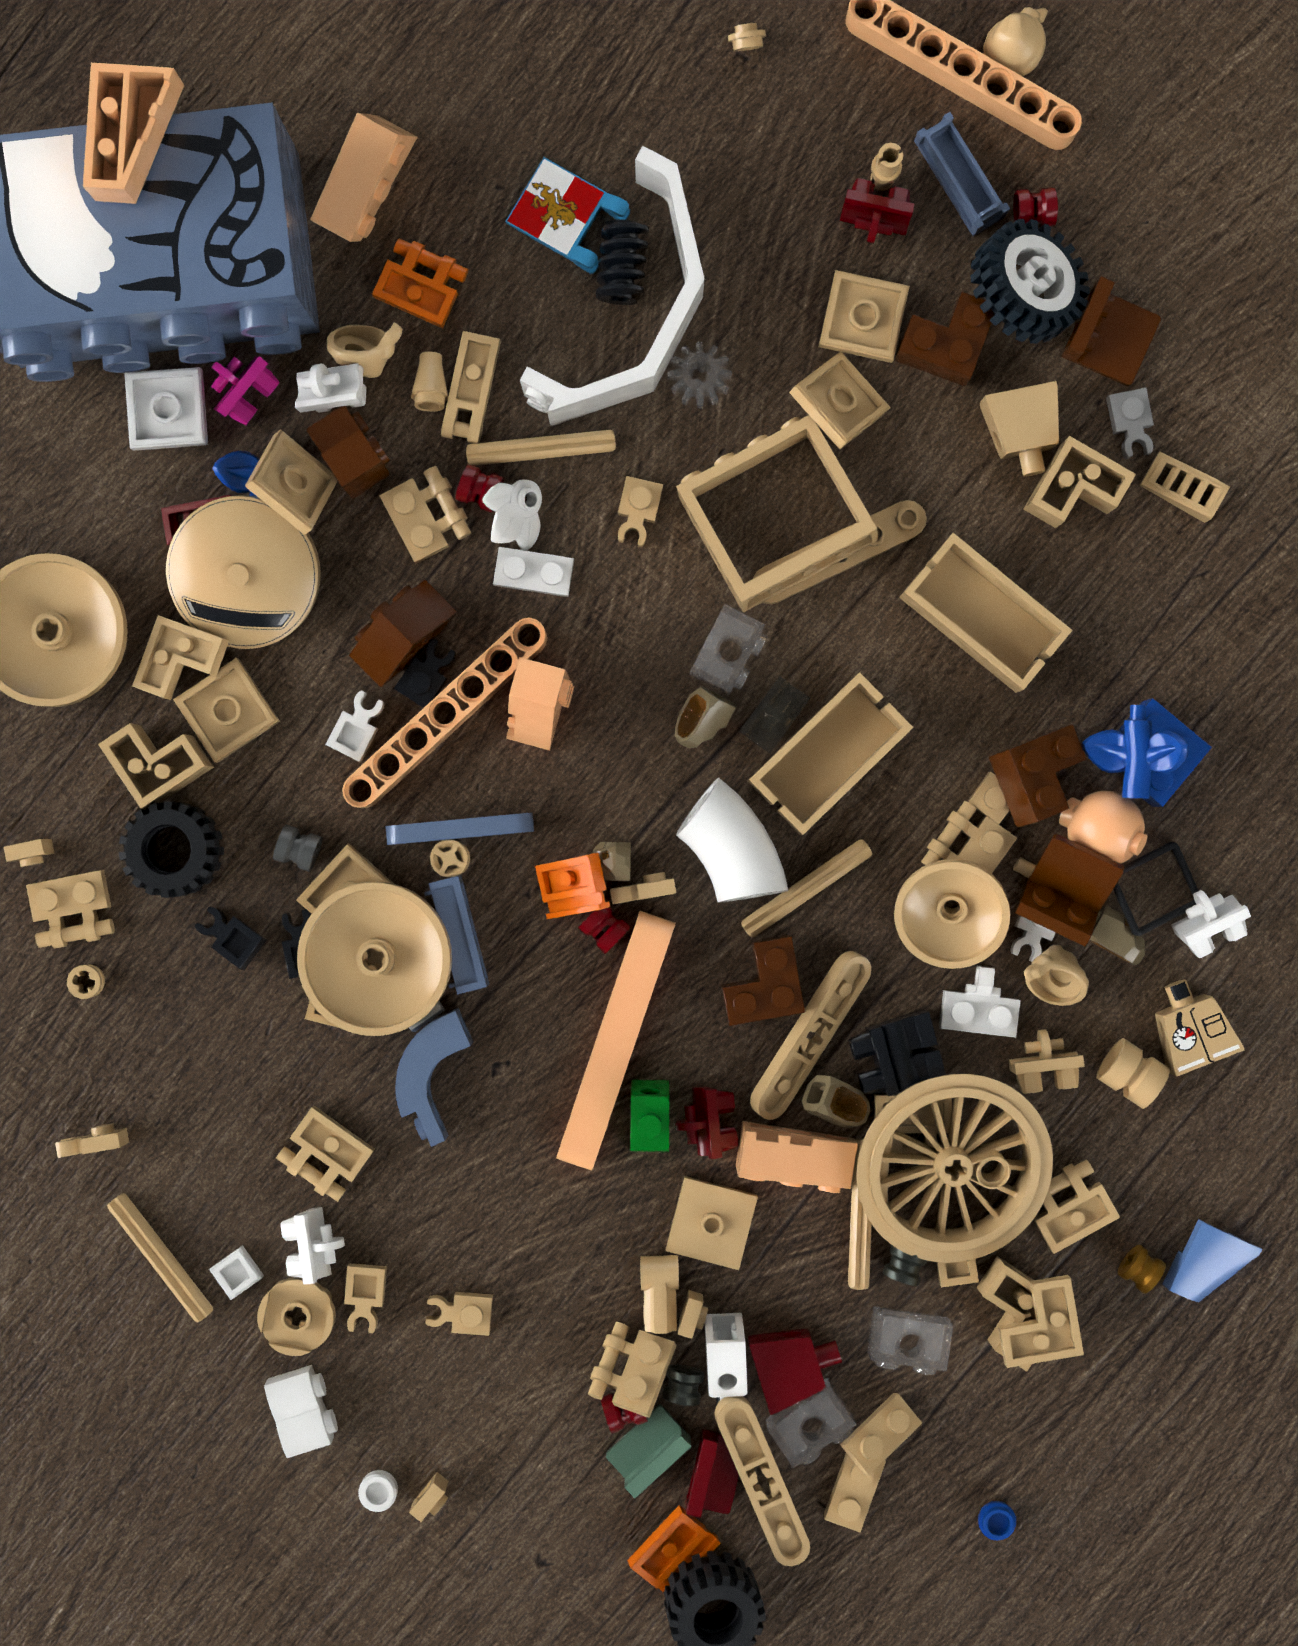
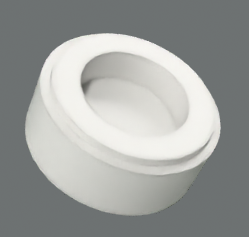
(378, 1491)

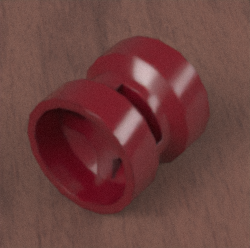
(1036, 206)
(475, 485)
(597, 922)
(615, 1418)

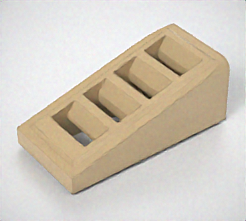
(1204, 481)

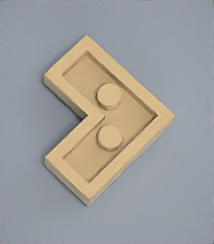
(170, 649)
(1052, 1334)

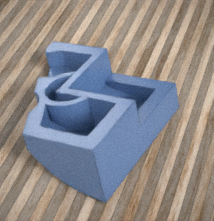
(1208, 1261)

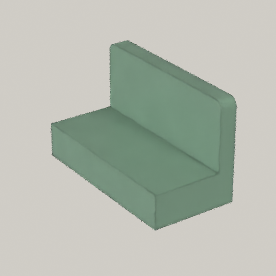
(649, 1450)

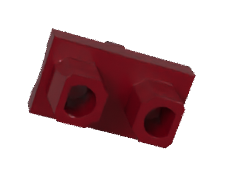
(877, 212)
(703, 1123)

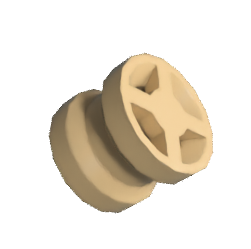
(444, 856)

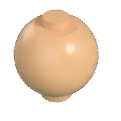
(1106, 825)

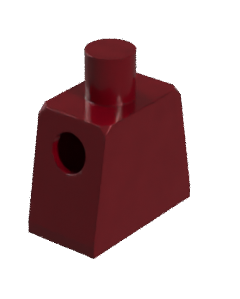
(790, 1366)

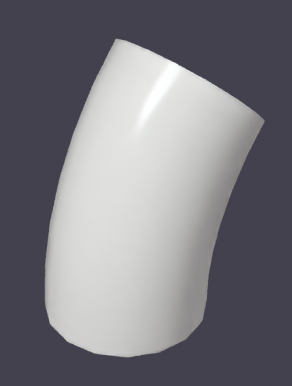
(732, 846)

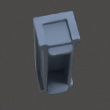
(960, 175)
(454, 910)

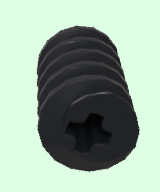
(620, 261)

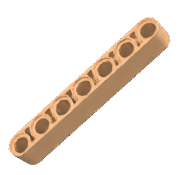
(971, 87)
(426, 718)
(615, 1040)

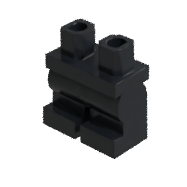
(894, 1056)

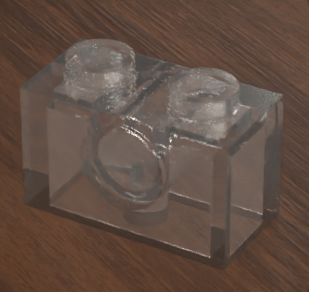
(733, 627)
(889, 1328)
(803, 1446)

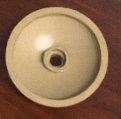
(954, 935)

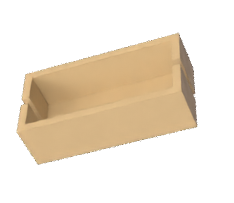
(985, 613)
(830, 754)

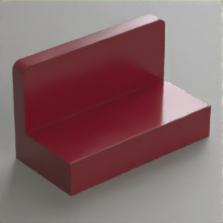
(712, 1477)

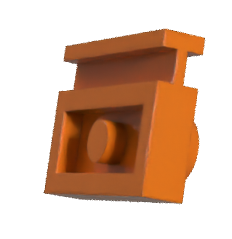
(572, 885)
(670, 1545)

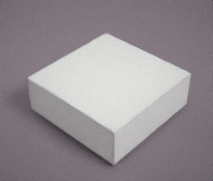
(236, 1272)

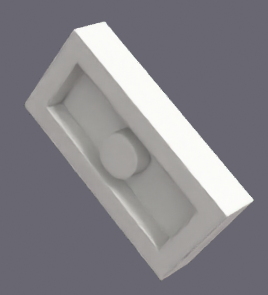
(533, 571)

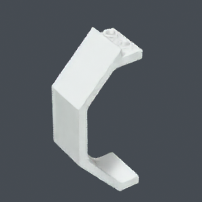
(566, 403)

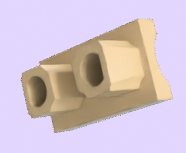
(1029, 1069)

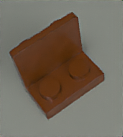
(1111, 335)
(1068, 889)

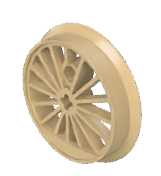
(1002, 1223)

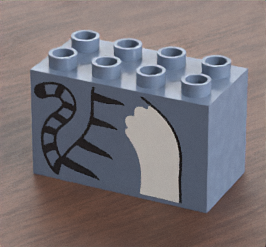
(192, 266)

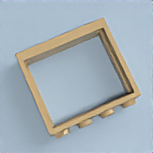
(802, 565)

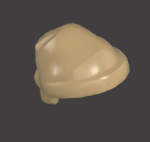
(1018, 40)
(363, 345)
(1057, 977)

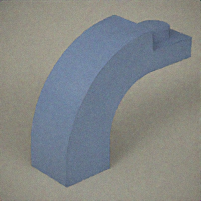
(413, 1077)

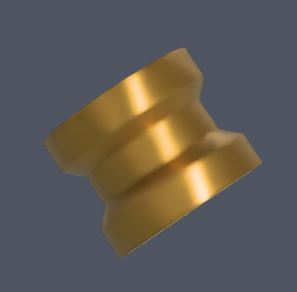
(1141, 1269)

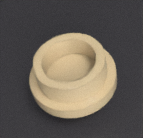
(747, 37)

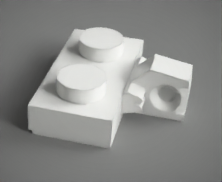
(980, 1008)

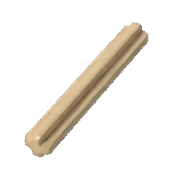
(541, 447)
(806, 888)
(859, 1237)
(160, 1257)

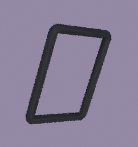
(1169, 916)

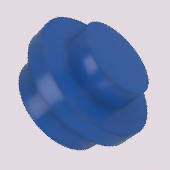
(997, 1520)

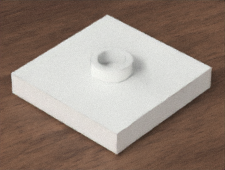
(166, 408)

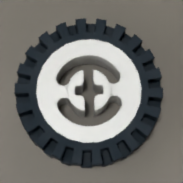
(1015, 293)

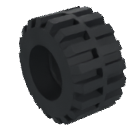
(140, 842)
(709, 1580)

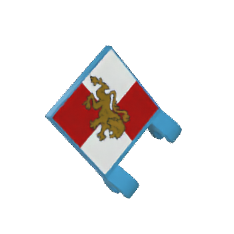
(560, 210)

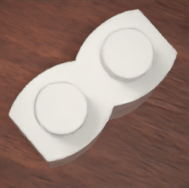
(300, 1411)

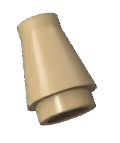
(430, 385)

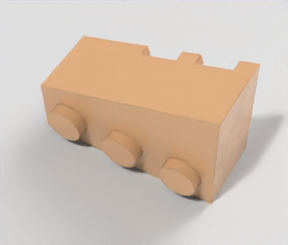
(125, 127)

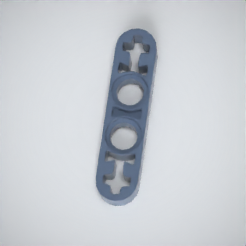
(459, 828)

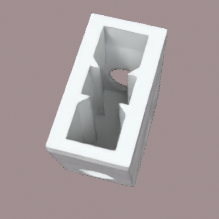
(725, 1355)

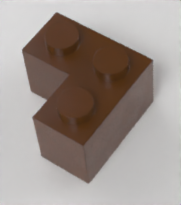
(948, 350)
(351, 456)
(400, 631)
(1030, 777)
(773, 992)

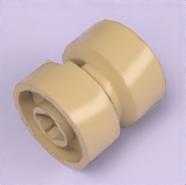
(1138, 1076)

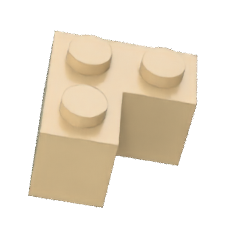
(1074, 474)
(154, 773)
(1012, 1293)

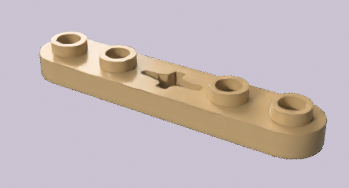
(894, 525)
(800, 1054)
(774, 1511)

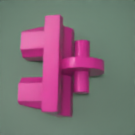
(254, 375)

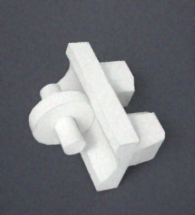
(330, 388)
(1209, 918)
(314, 1245)

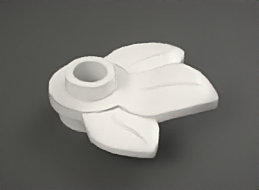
(512, 516)

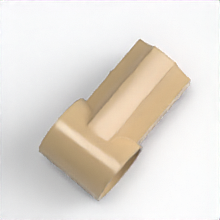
(659, 1284)

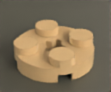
(278, 1327)

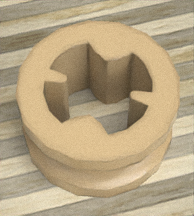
(76, 988)

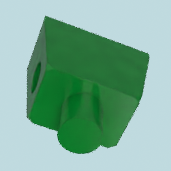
(649, 1116)

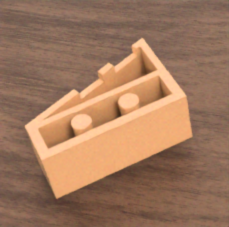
(362, 176)
(536, 702)
(795, 1157)

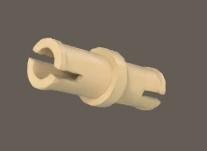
(886, 166)

